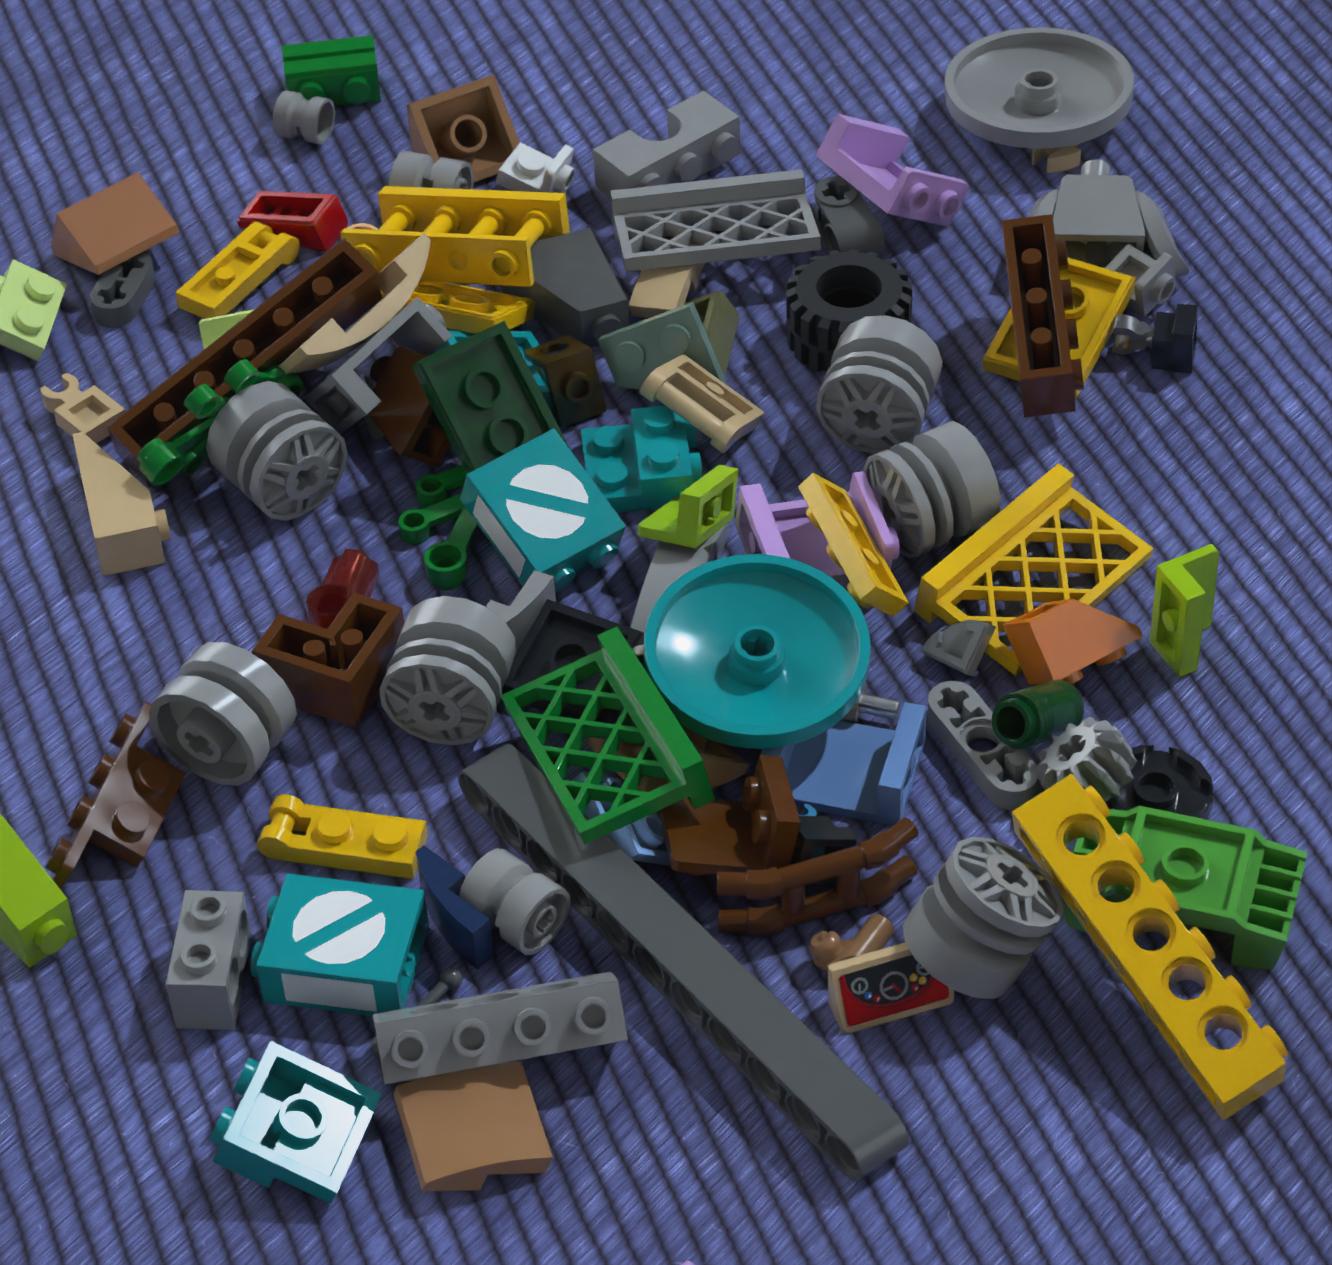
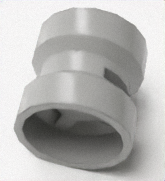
(305, 117)

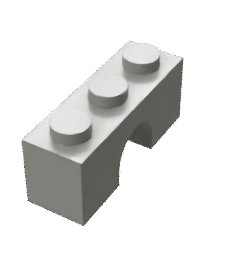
(699, 139)

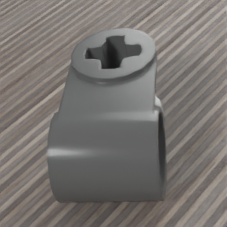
(846, 219)

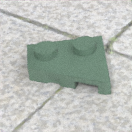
(655, 341)

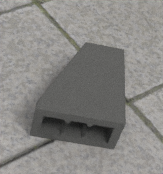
(574, 288)

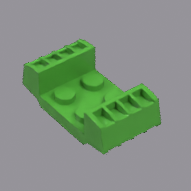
(1220, 876)

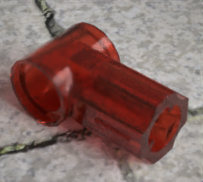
(346, 575)

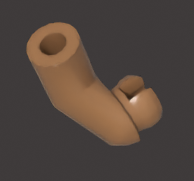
(872, 936)

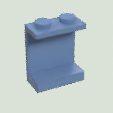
(858, 767)

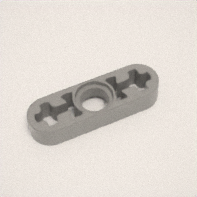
(982, 767)

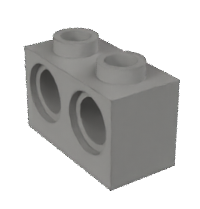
(209, 960)

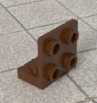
(736, 834)

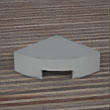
(960, 645)

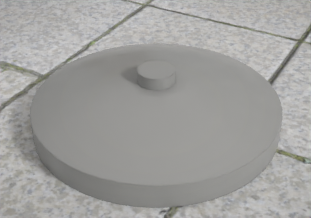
(1039, 87)

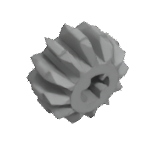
(1092, 753)

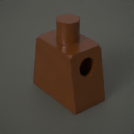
(405, 410)

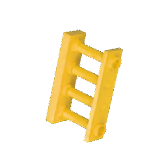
(471, 232)

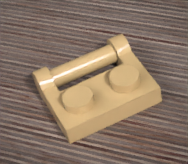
(702, 401)

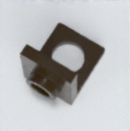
(570, 379)

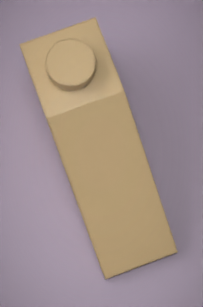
(120, 512)

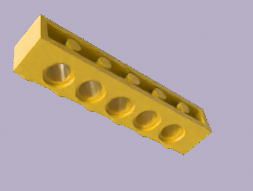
(1225, 1077)

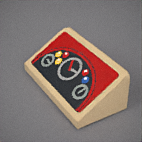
(882, 989)

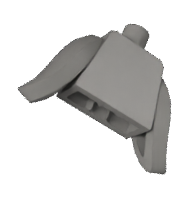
(1103, 214)

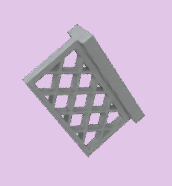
(700, 207)

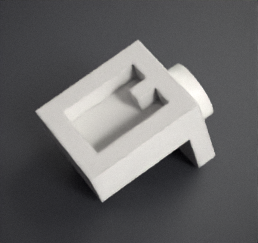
(536, 172)

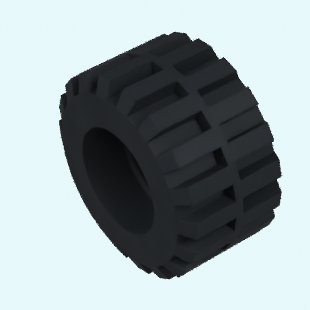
(836, 293)

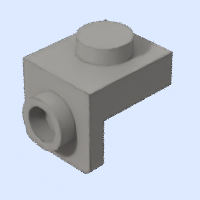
(1153, 277)

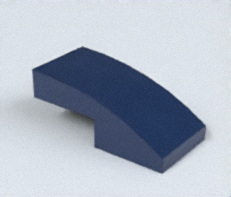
(456, 920)

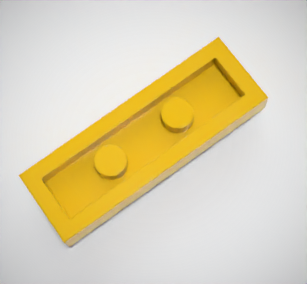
(852, 546)

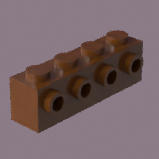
(1038, 316)

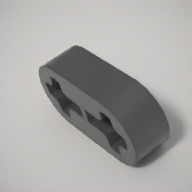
(133, 291)

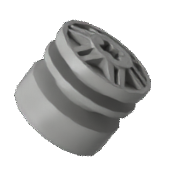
(879, 384)
(276, 450)
(934, 487)
(448, 670)
(982, 918)

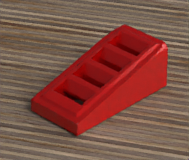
(306, 216)

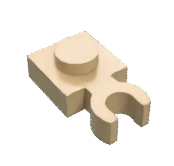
(81, 411)

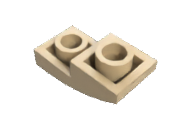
(663, 289)

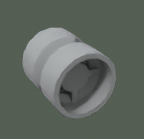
(420, 170)
(516, 900)

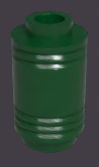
(1037, 714)

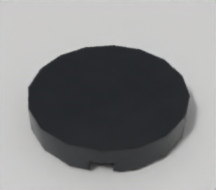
(1167, 783)

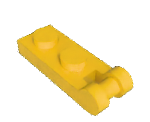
(236, 271)
(342, 838)

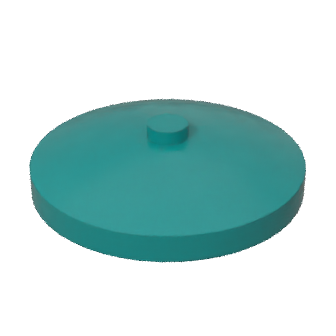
(757, 650)

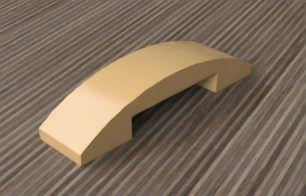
(333, 343)

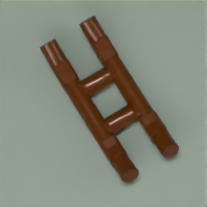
(791, 880)

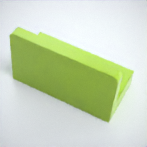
(697, 512)
(1183, 607)

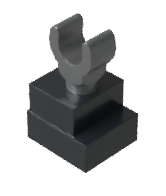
(1171, 338)

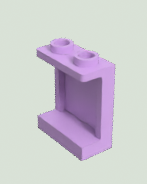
(868, 159)
(787, 531)

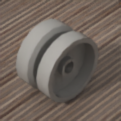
(223, 713)

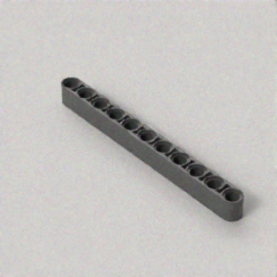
(689, 968)

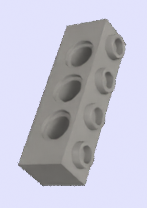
(499, 1027)

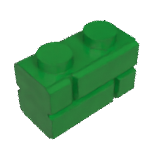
(333, 70)

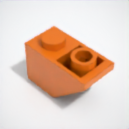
(1066, 637)

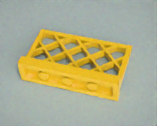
(1006, 535)

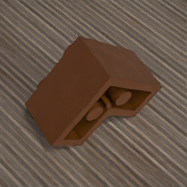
(339, 667)

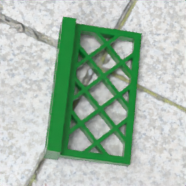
(652, 725)

